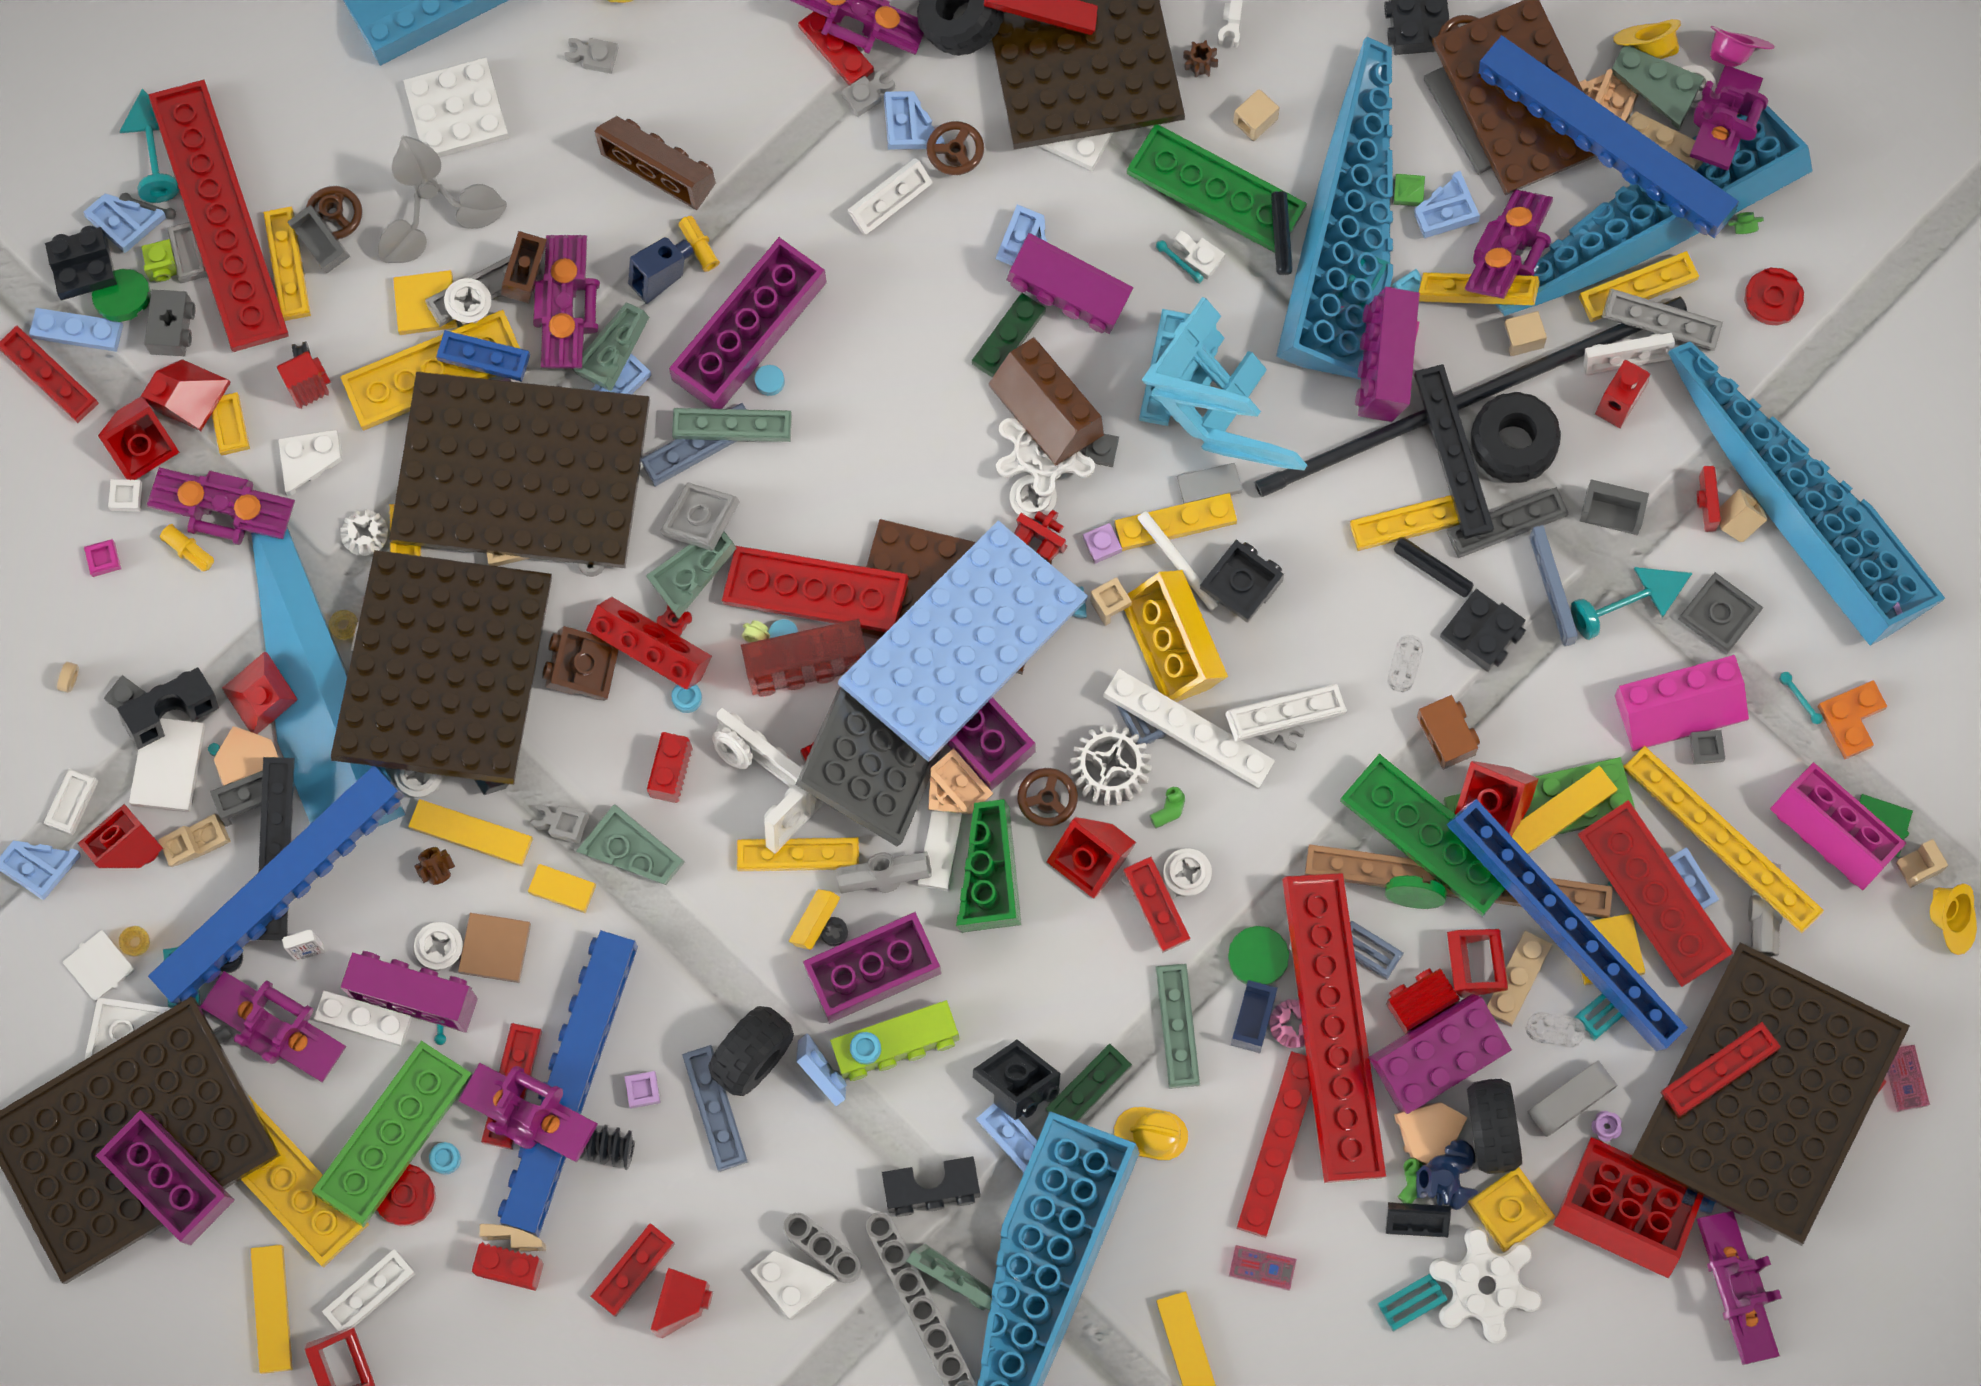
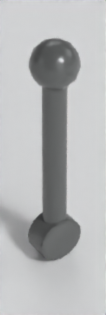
(169, 213)

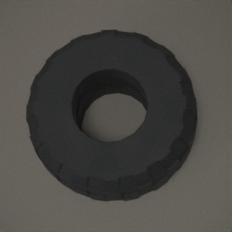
(960, 35)
(1518, 411)
(751, 1050)
(1494, 1126)

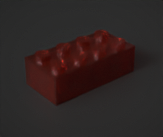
(802, 657)

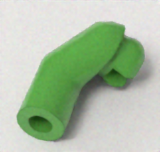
(1172, 808)
(1409, 1193)

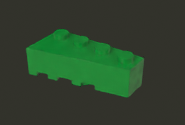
(990, 878)

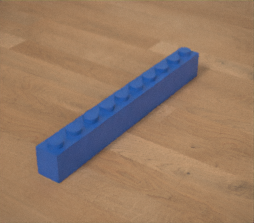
(1607, 137)
(276, 886)
(1567, 926)
(572, 1071)

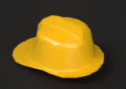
(1654, 39)
(1955, 914)
(1154, 1131)

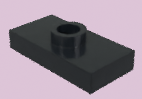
(1418, 1219)

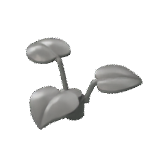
(418, 166)

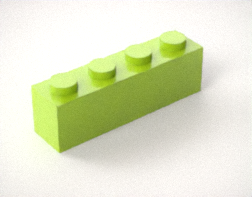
(900, 1039)

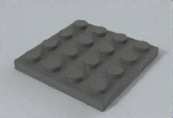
(865, 770)

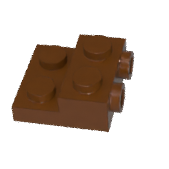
(580, 664)

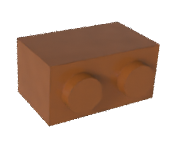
(1448, 731)

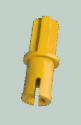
(699, 243)
(186, 548)

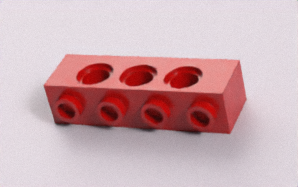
(649, 643)

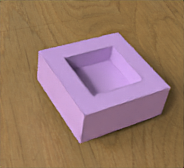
(1102, 543)
(642, 1089)

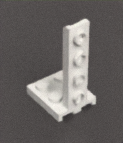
(798, 805)

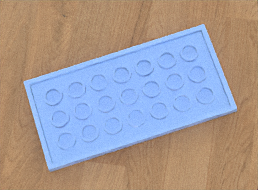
(962, 640)

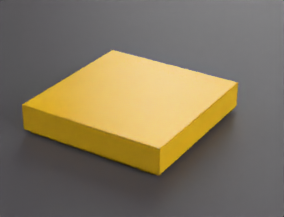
(410, 298)
(1623, 937)
(1511, 1209)

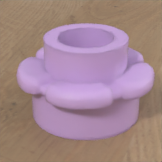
(1610, 1118)

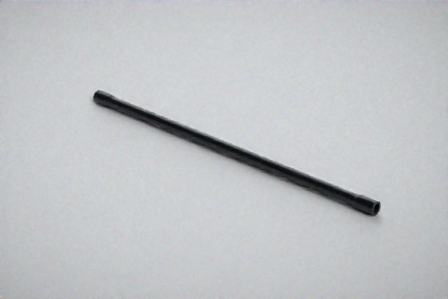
(1282, 478)

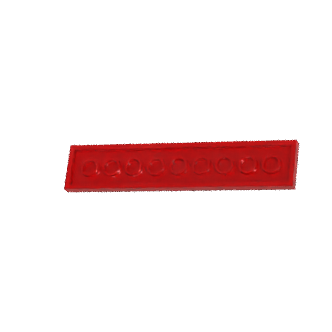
(218, 216)
(1334, 1028)

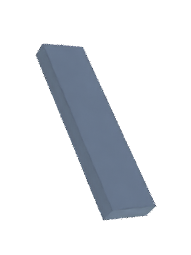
(681, 455)
(1553, 586)
(714, 1111)

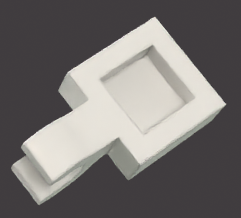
(1232, 13)
(1201, 256)

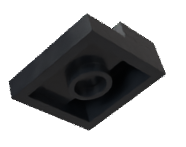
(1414, 24)
(81, 262)
(1242, 580)
(1484, 630)
(1018, 1080)

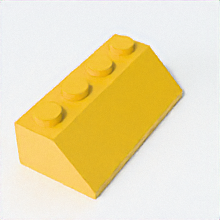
(1174, 636)

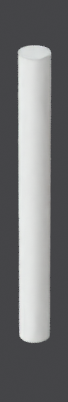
(1176, 558)

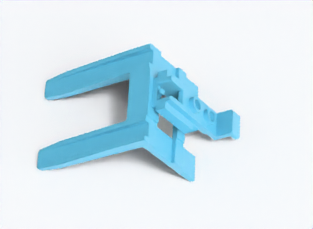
(1184, 381)

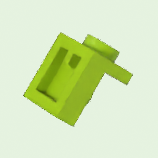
(159, 261)

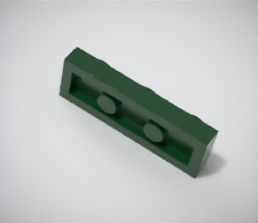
(1009, 334)
(1090, 1084)

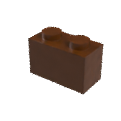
(523, 267)

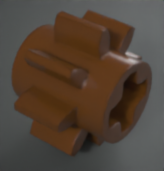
(1206, 59)
(434, 865)

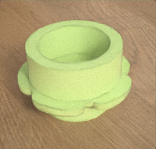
(755, 631)

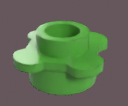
(1746, 223)

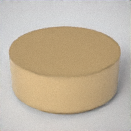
(67, 677)

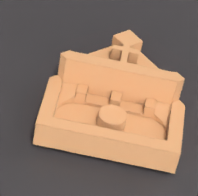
(1611, 94)
(242, 755)
(955, 786)
(1429, 1130)

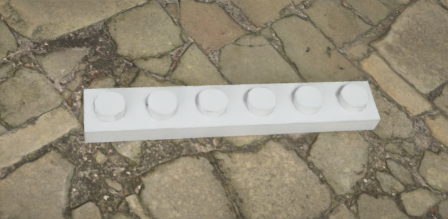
(1188, 728)

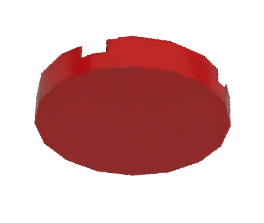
(1774, 296)
(409, 1198)

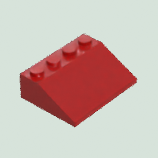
(1627, 1209)

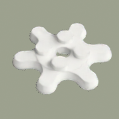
(1028, 459)
(1464, 1280)

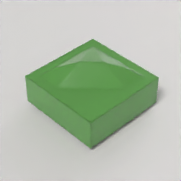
(1409, 189)

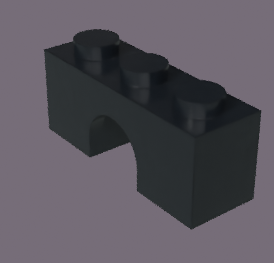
(185, 693)
(958, 1186)

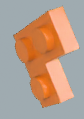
(1845, 715)

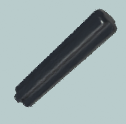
(1281, 233)
(1433, 567)

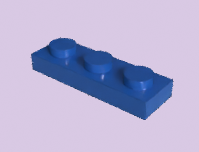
(483, 356)

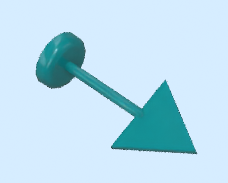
(157, 186)
(1660, 585)

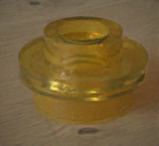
(349, 630)
(128, 934)

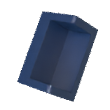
(1254, 1016)

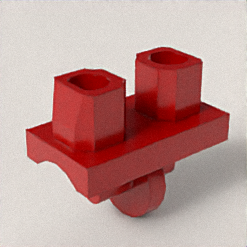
(1051, 542)

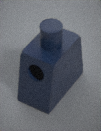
(657, 267)

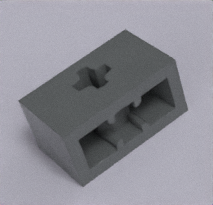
(163, 309)

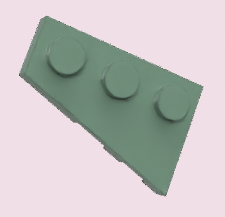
(1659, 82)
(612, 347)
(688, 572)
(630, 847)
(951, 1276)

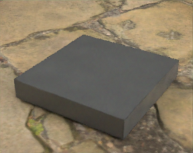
(1720, 613)

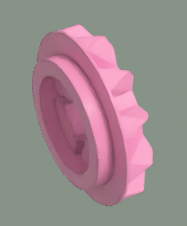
(1285, 1034)

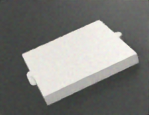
(98, 965)

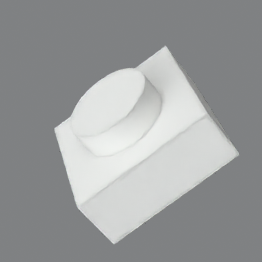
(125, 495)

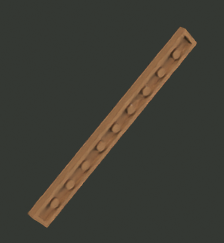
(1378, 869)

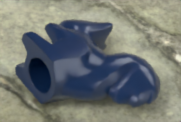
(1443, 1173)

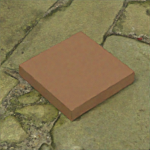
(494, 947)

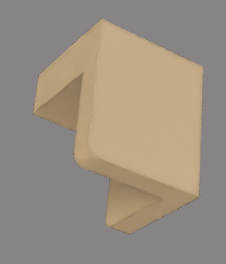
(1256, 114)
(1525, 333)
(1741, 515)
(1109, 600)
(1922, 864)

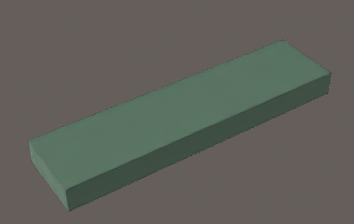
(732, 424)
(1177, 1026)

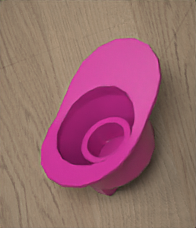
(1735, 48)

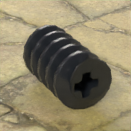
(610, 1146)

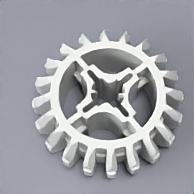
(1100, 760)

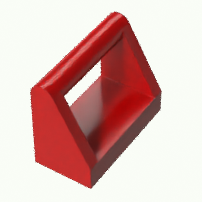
(1460, 962)
(319, 1364)

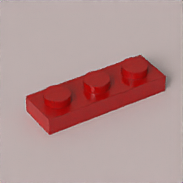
(839, 53)
(1156, 904)
(632, 1270)

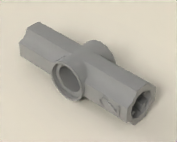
(884, 872)
(1765, 924)

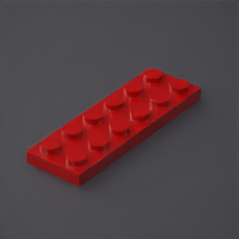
(814, 588)
(1655, 893)

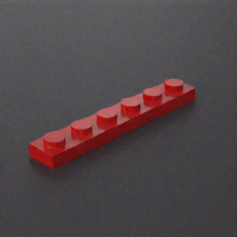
(1277, 1147)

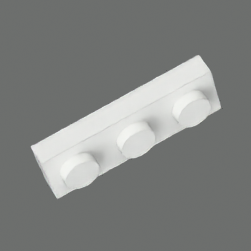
(890, 196)
(1637, 351)
(363, 1018)
(369, 1291)

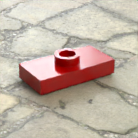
(1708, 498)

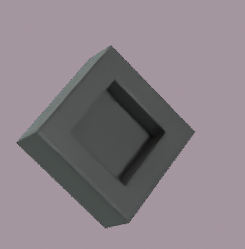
(1103, 450)
(123, 691)
(1707, 747)

